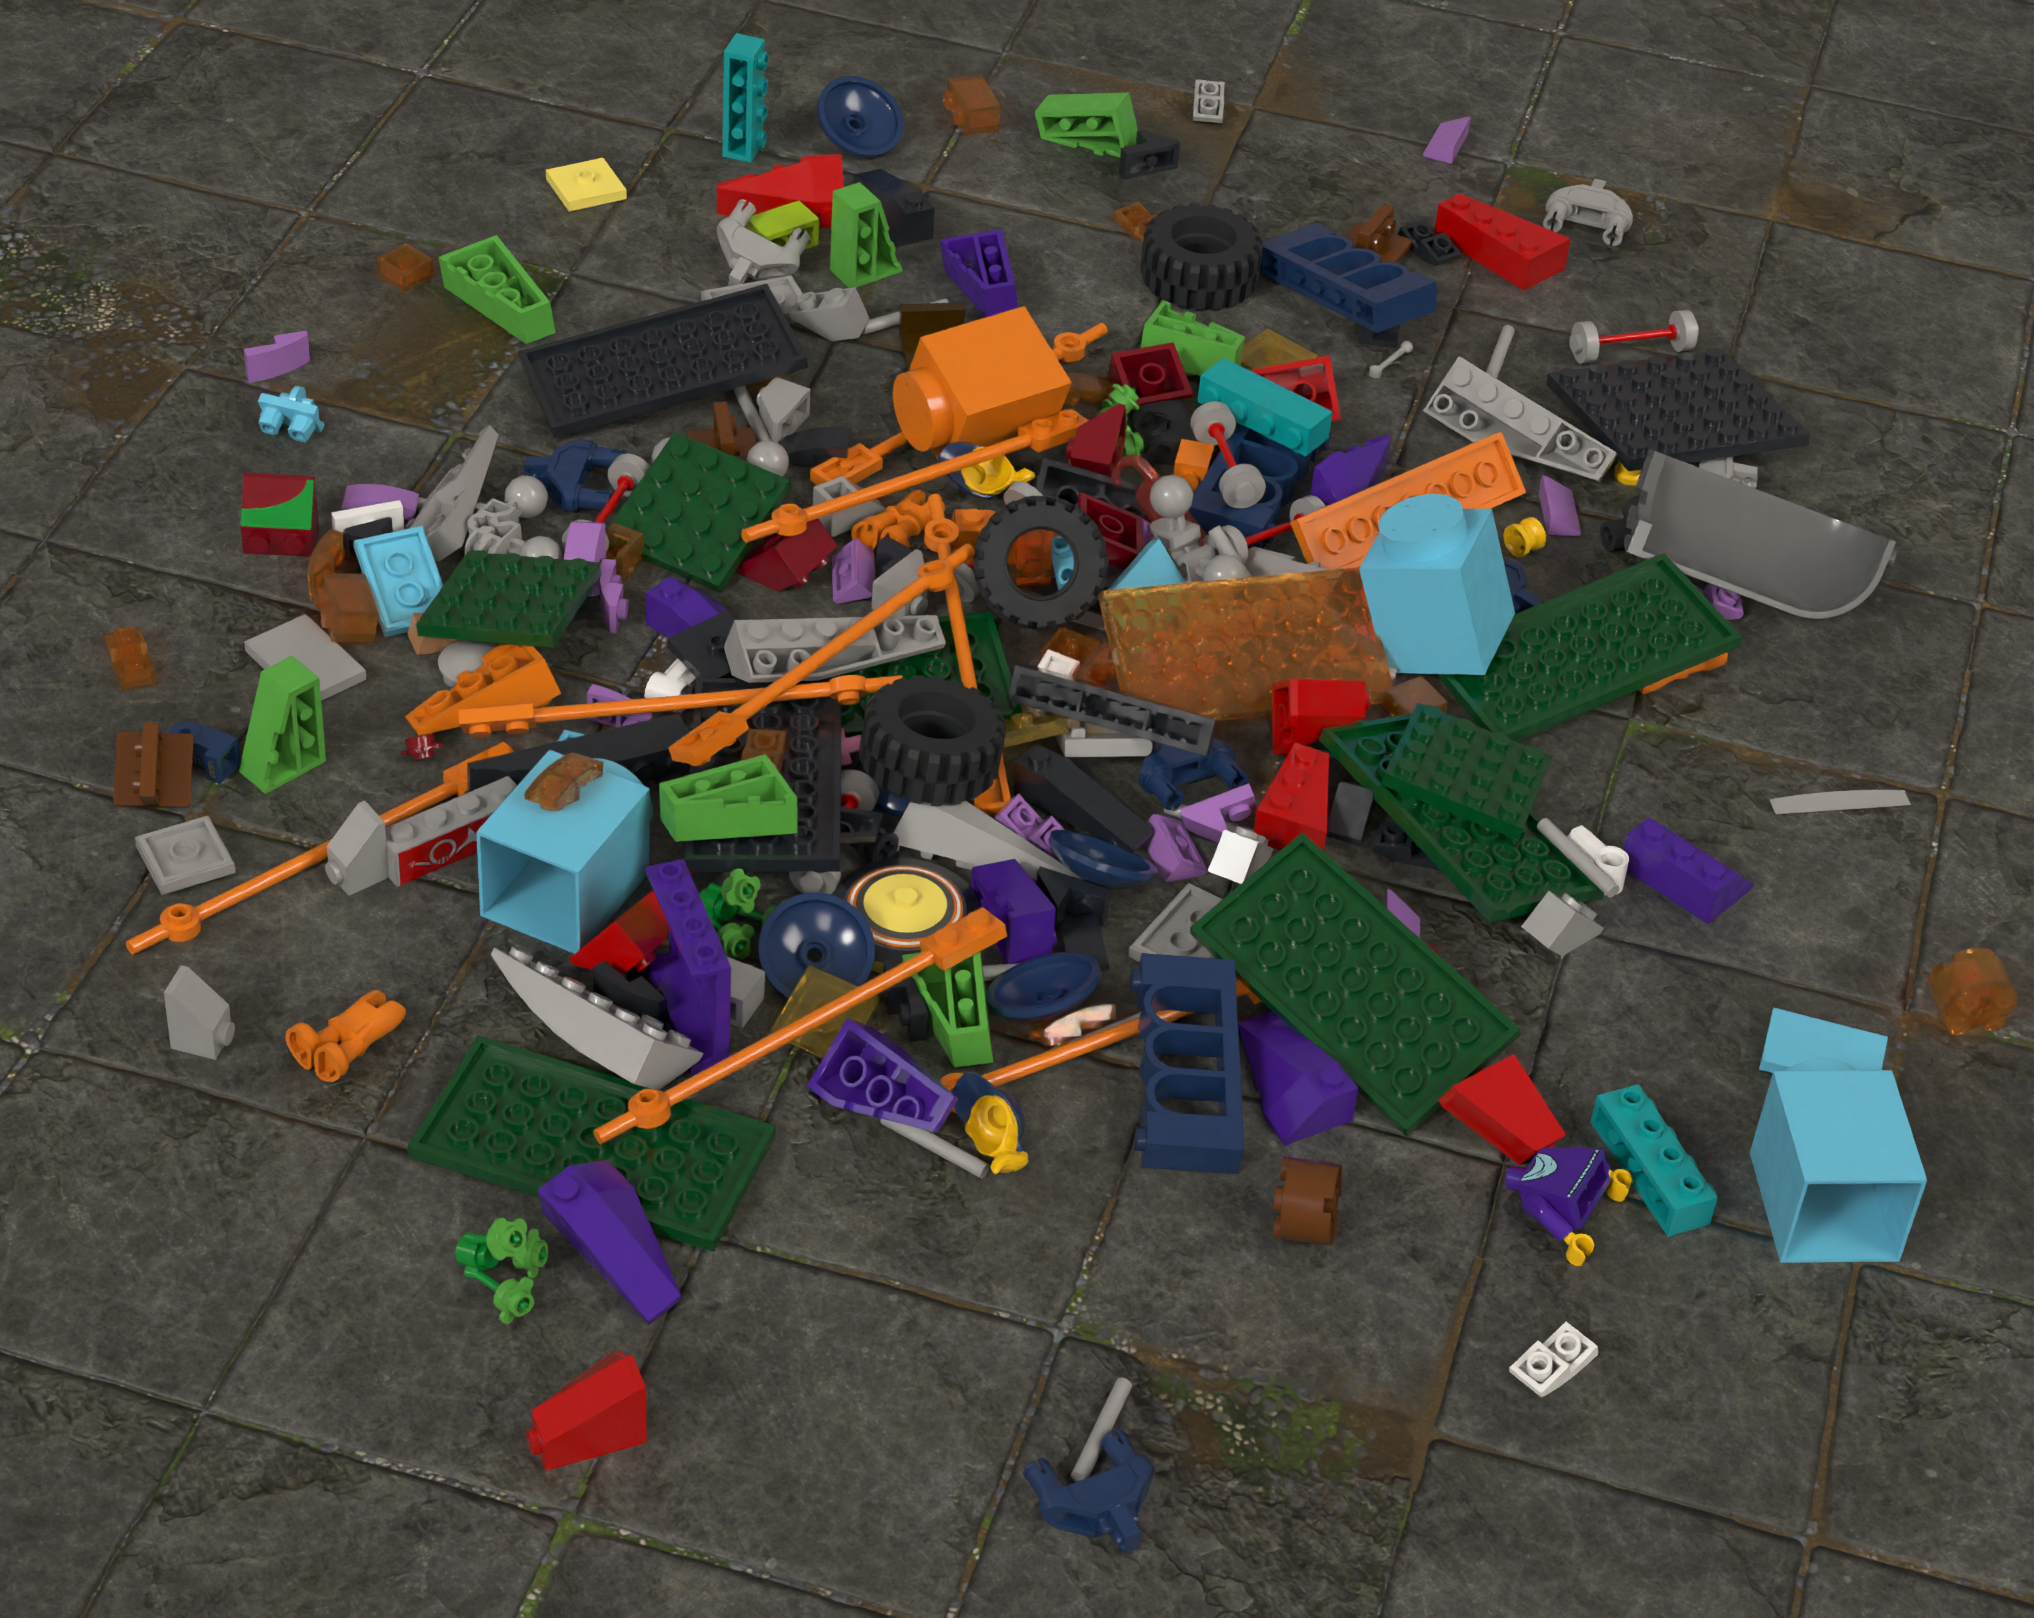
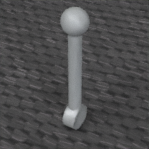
(1376, 370)

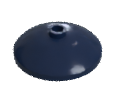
(867, 108)
(1100, 860)
(819, 925)
(1044, 986)

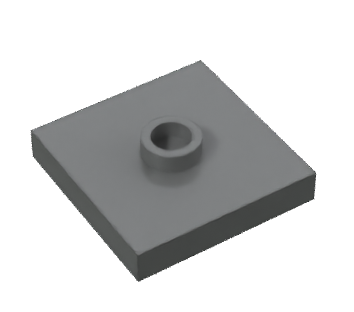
(185, 855)

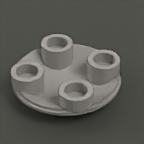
(462, 656)

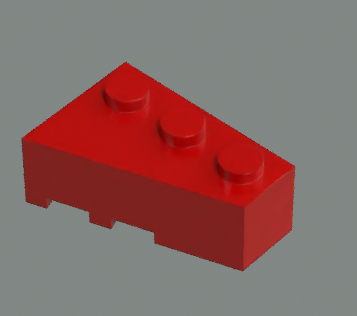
(1296, 800)

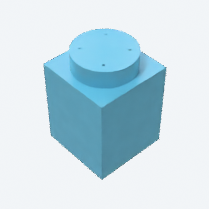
(1437, 587)
(568, 867)
(1837, 1164)

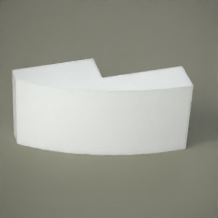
(1555, 1361)

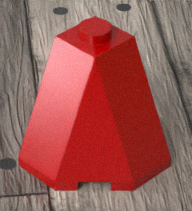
(1309, 705)
(1505, 1110)
(591, 1414)

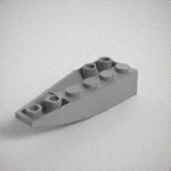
(1482, 405)
(773, 647)
(596, 1026)

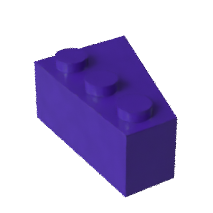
(981, 270)
(1021, 905)

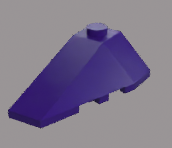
(1352, 471)
(678, 606)
(880, 1080)
(1296, 1080)
(610, 1229)

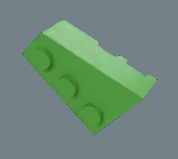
(1088, 120)
(1196, 343)
(284, 726)
(729, 802)

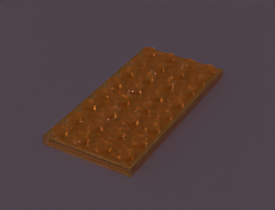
(1228, 639)

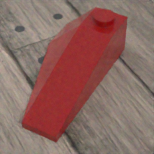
(806, 181)
(1307, 378)
(628, 939)

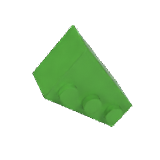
(860, 238)
(957, 1009)

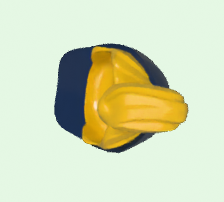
(985, 478)
(992, 1121)

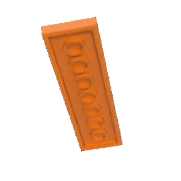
(1474, 475)

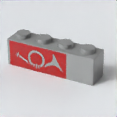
(441, 833)

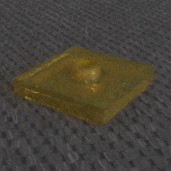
(1272, 349)
(1033, 726)
(813, 992)

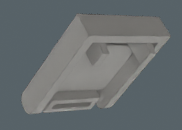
(1097, 741)

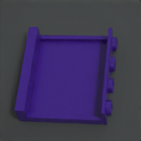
(695, 970)

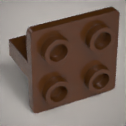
(1379, 235)
(725, 434)
(153, 768)

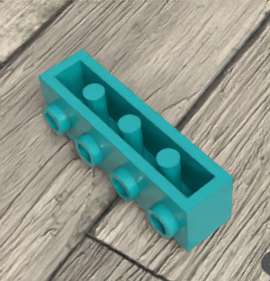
(744, 97)
(1266, 406)
(1655, 1159)

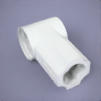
(673, 682)
(1609, 859)

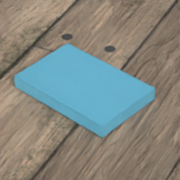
(1150, 568)
(399, 576)
(1801, 1038)

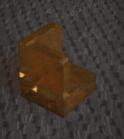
(625, 548)

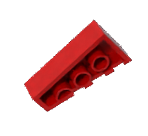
(1502, 241)

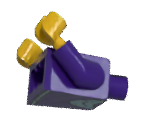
(1563, 1190)

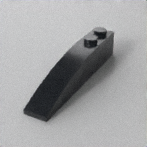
(1111, 708)
(636, 746)

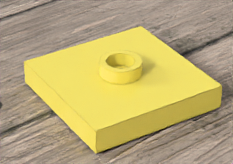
(586, 184)

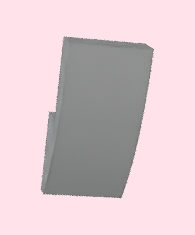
(1208, 101)

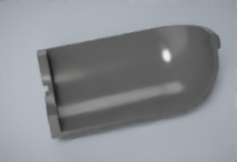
(1753, 541)

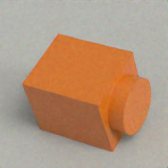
(979, 383)

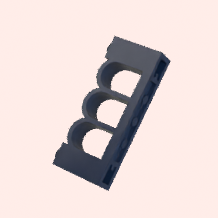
(1347, 278)
(1279, 469)
(1184, 1139)

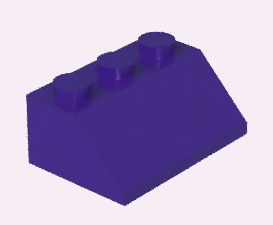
(1682, 871)

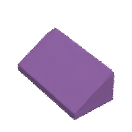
(1448, 140)
(1558, 508)
(853, 572)
(1173, 850)

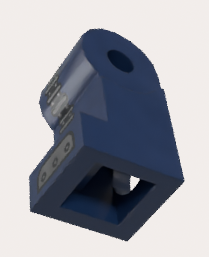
(212, 750)

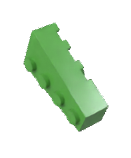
(499, 288)

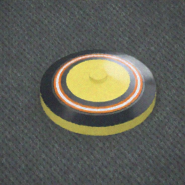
(905, 903)

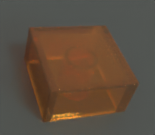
(405, 267)
(1071, 644)
(1405, 696)

